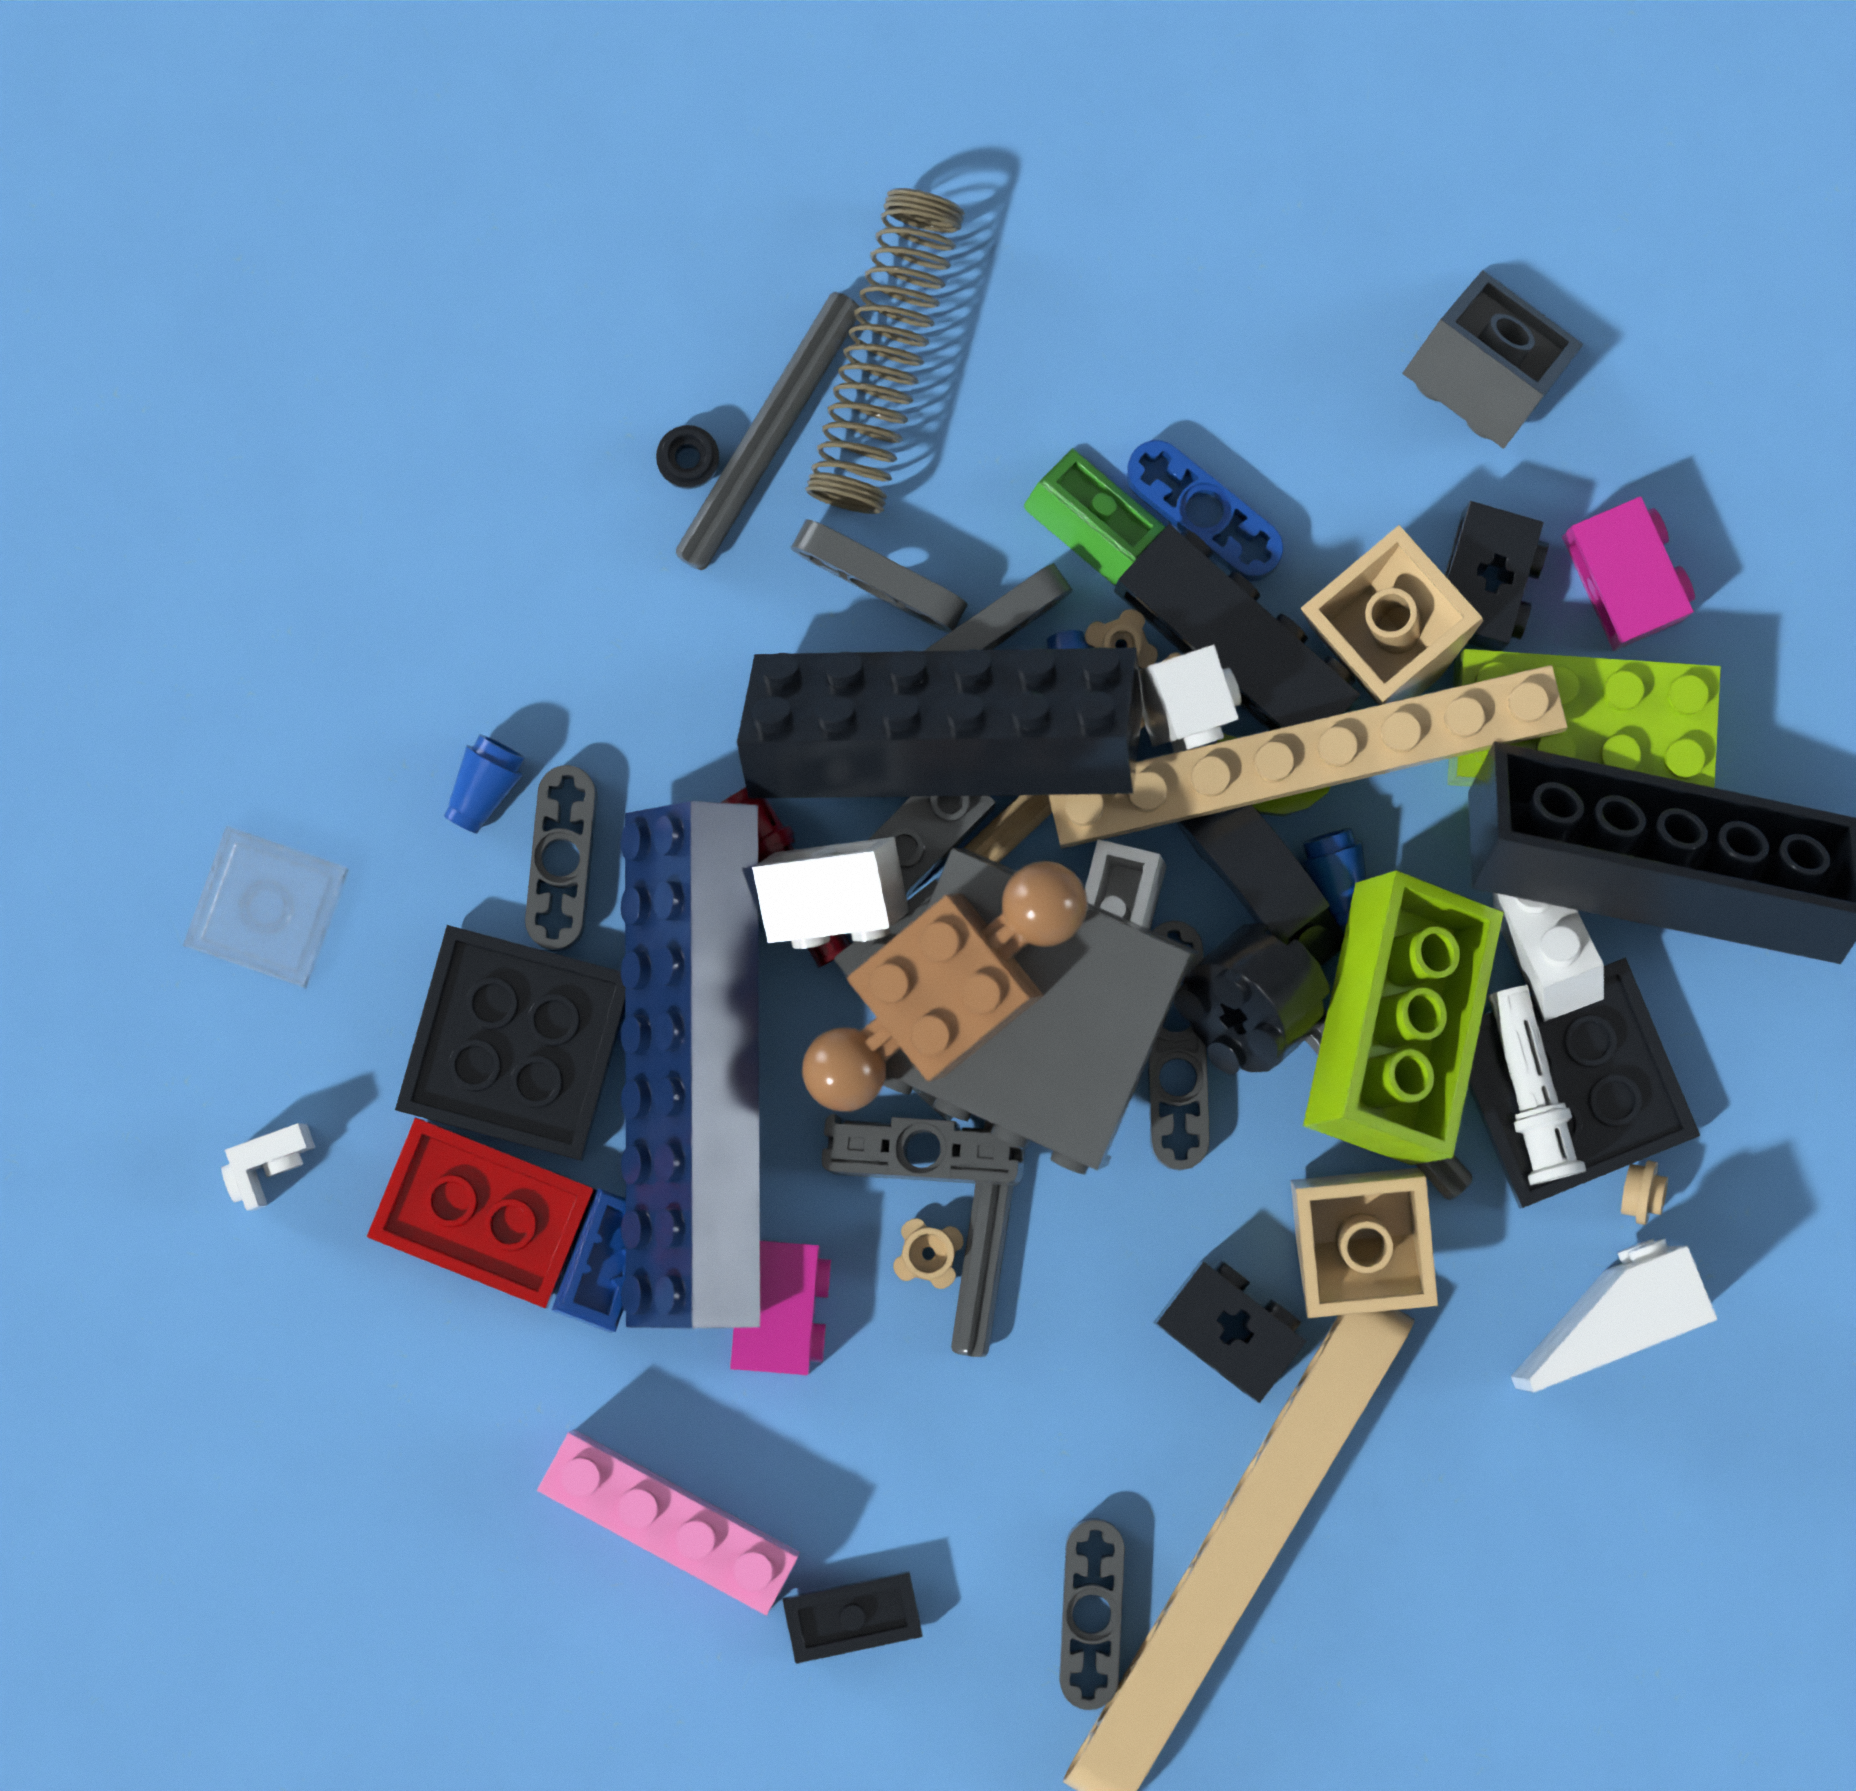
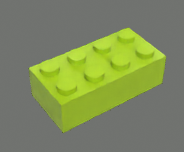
(1615, 711)
(1403, 1019)

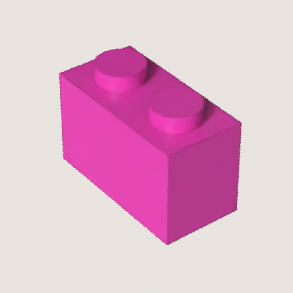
(1629, 572)
(787, 1333)

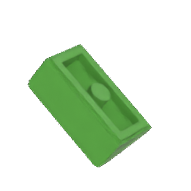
(1092, 516)

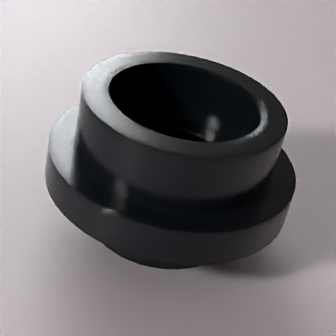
(682, 438)

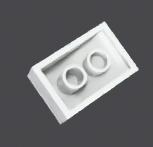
(1624, 1311)

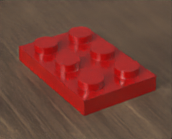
(481, 1213)

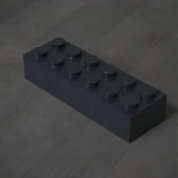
(941, 723)
(1663, 852)

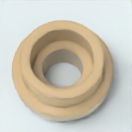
(1644, 1192)

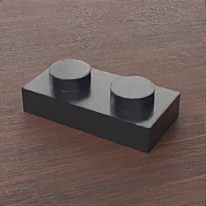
(852, 1617)

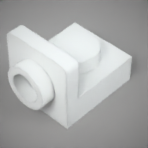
(273, 1152)

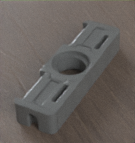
(881, 1152)

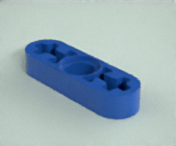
(1158, 492)

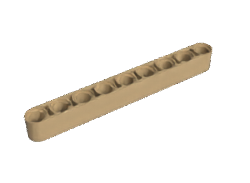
(1238, 1551)

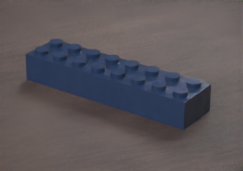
(691, 1067)

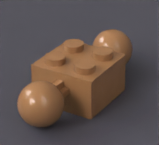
(944, 986)

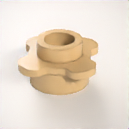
(1127, 628)
(943, 1242)

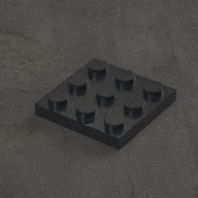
(513, 1043)
(1605, 1070)

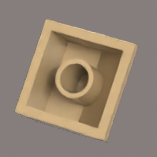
(1393, 619)
(1364, 1242)

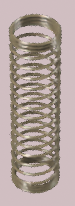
(924, 212)

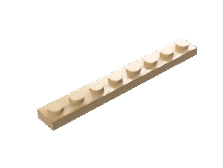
(1318, 755)

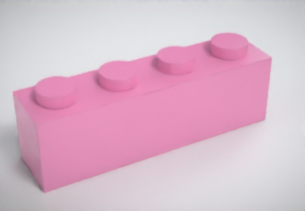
(668, 1521)

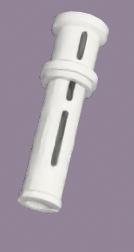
(1541, 1115)

